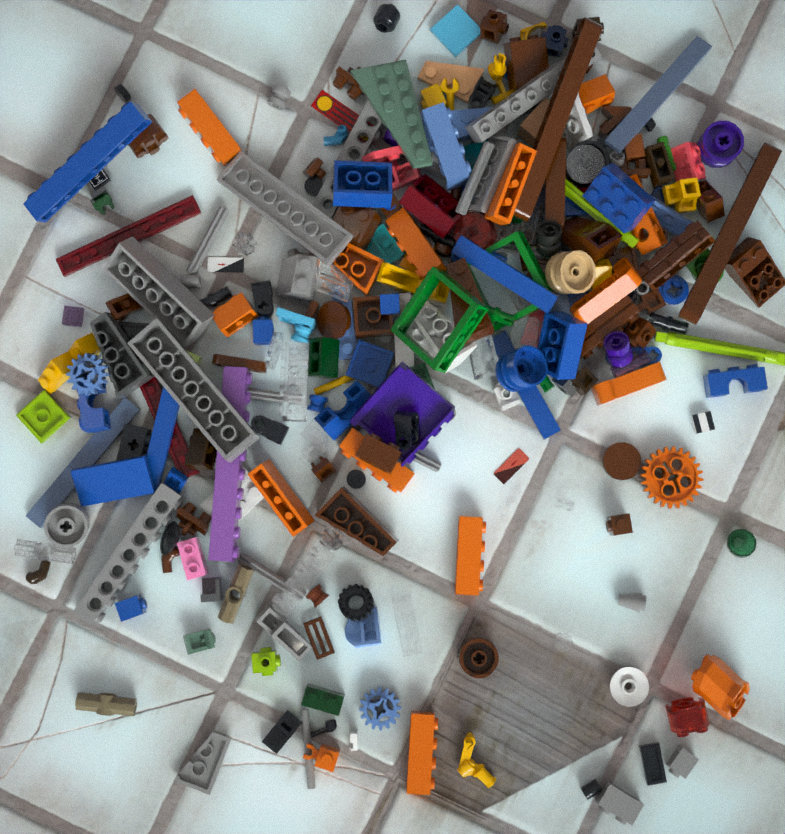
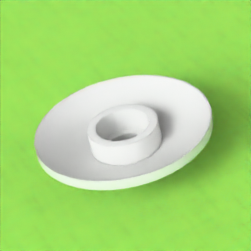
(638, 690)

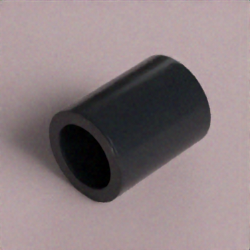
(591, 789)

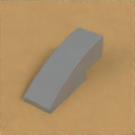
(283, 632)

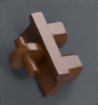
(342, 78)
(641, 169)
(190, 523)

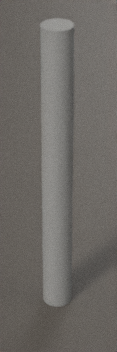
(307, 739)

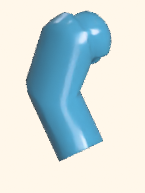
(338, 138)

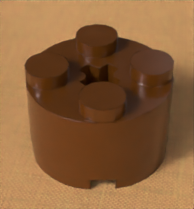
(149, 139)
(487, 663)

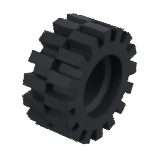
(347, 594)

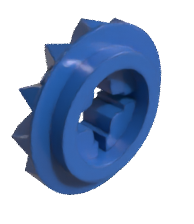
(680, 295)

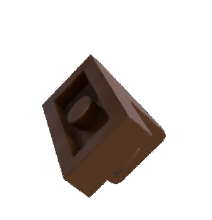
(615, 115)
(123, 306)

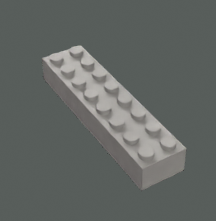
(193, 390)

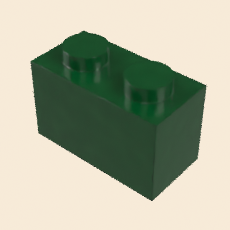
(323, 357)
(323, 699)

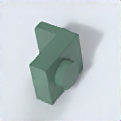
(199, 641)

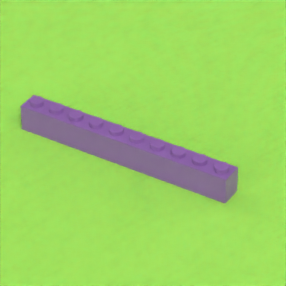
(229, 476)

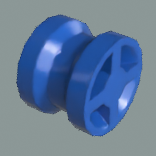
(317, 403)

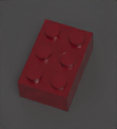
(431, 205)

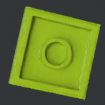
(43, 416)

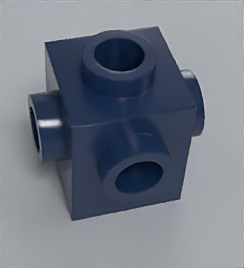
(555, 40)

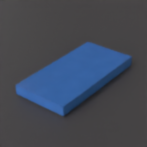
(113, 480)

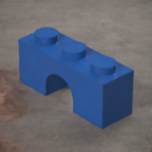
(752, 379)
(92, 418)
(338, 421)

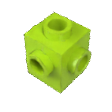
(260, 666)

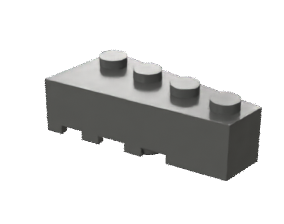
(124, 366)

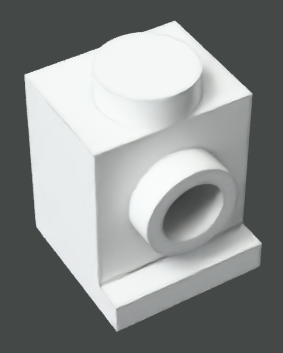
(503, 402)

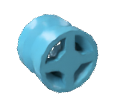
(301, 334)

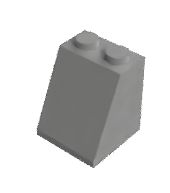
(297, 278)

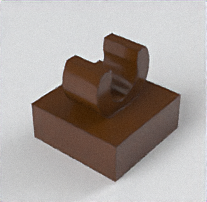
(314, 169)
(323, 469)

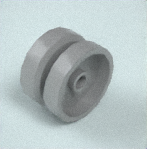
(59, 533)

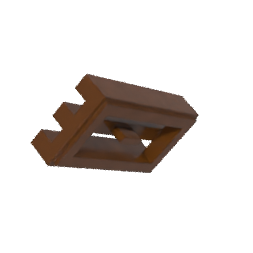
(325, 653)

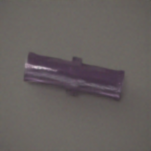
(637, 361)

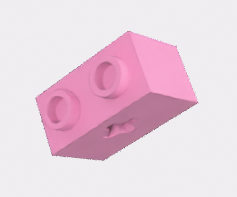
(192, 558)

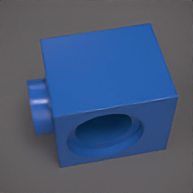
(263, 330)
(131, 607)

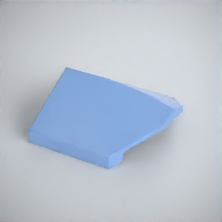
(364, 632)

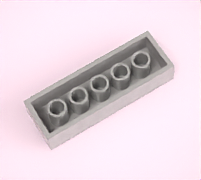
(158, 291)

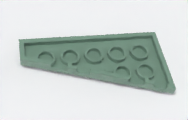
(394, 101)

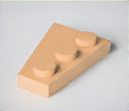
(467, 76)

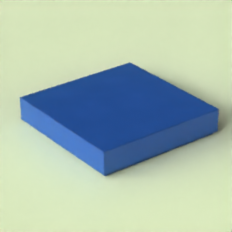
(369, 363)

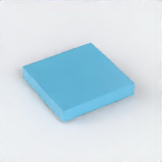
(456, 30)
(295, 319)

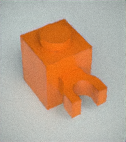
(325, 756)

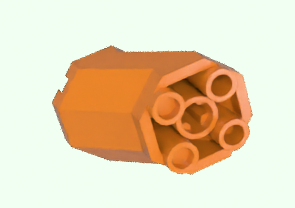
(720, 686)

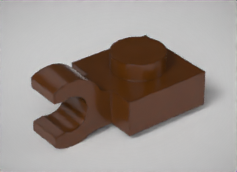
(651, 302)

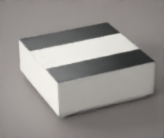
(702, 422)

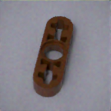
(230, 361)

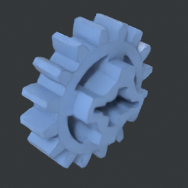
(93, 380)
(370, 704)

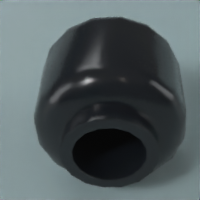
(386, 18)

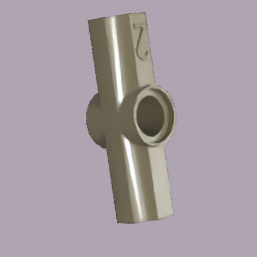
(232, 604)
(106, 704)

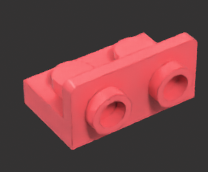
(386, 155)
(688, 161)

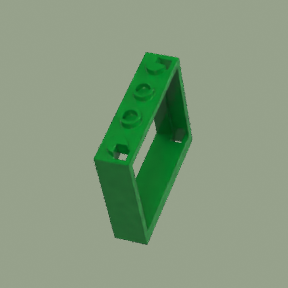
(532, 265)
(460, 333)

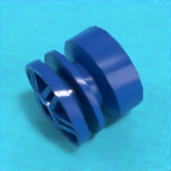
(521, 368)

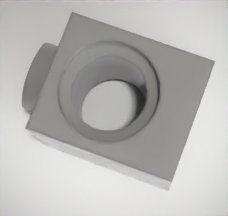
(681, 762)

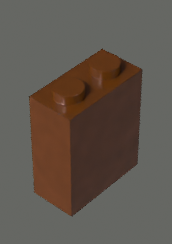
(525, 59)

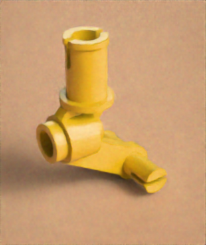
(496, 71)
(468, 766)

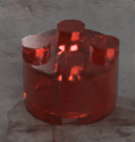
(477, 222)
(687, 716)

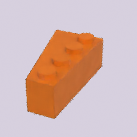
(359, 267)

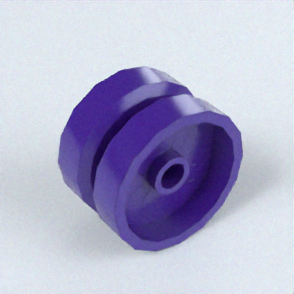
(720, 144)

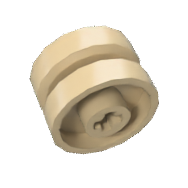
(570, 272)

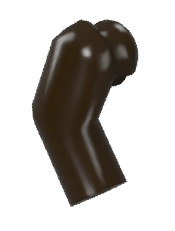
(39, 575)

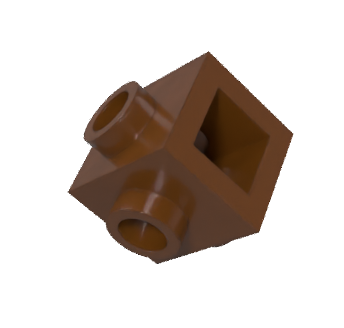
(494, 26)
(640, 332)

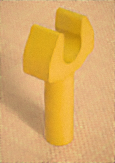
(450, 91)

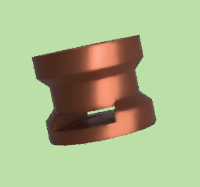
(317, 595)

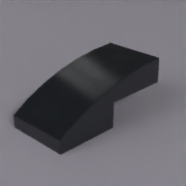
(281, 732)

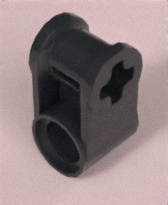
(482, 93)
(263, 296)
(406, 426)
(273, 430)

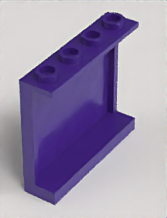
(404, 392)

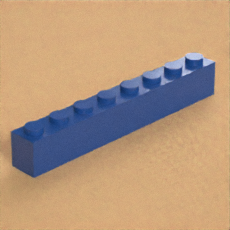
(87, 162)

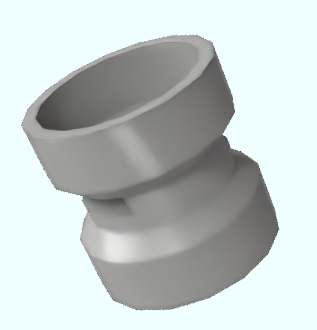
(279, 97)

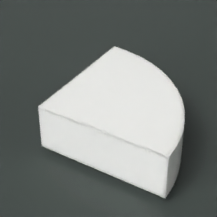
(354, 740)

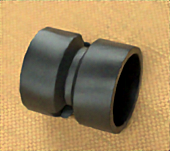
(548, 238)

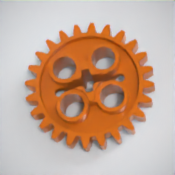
(686, 469)

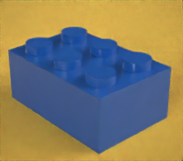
(362, 184)
(618, 198)
(562, 343)

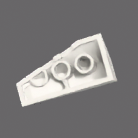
(436, 329)

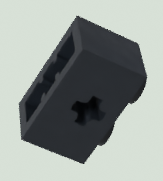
(130, 435)

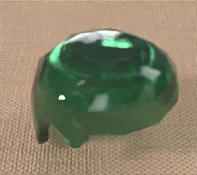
(741, 543)

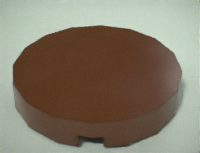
(333, 320)
(621, 461)

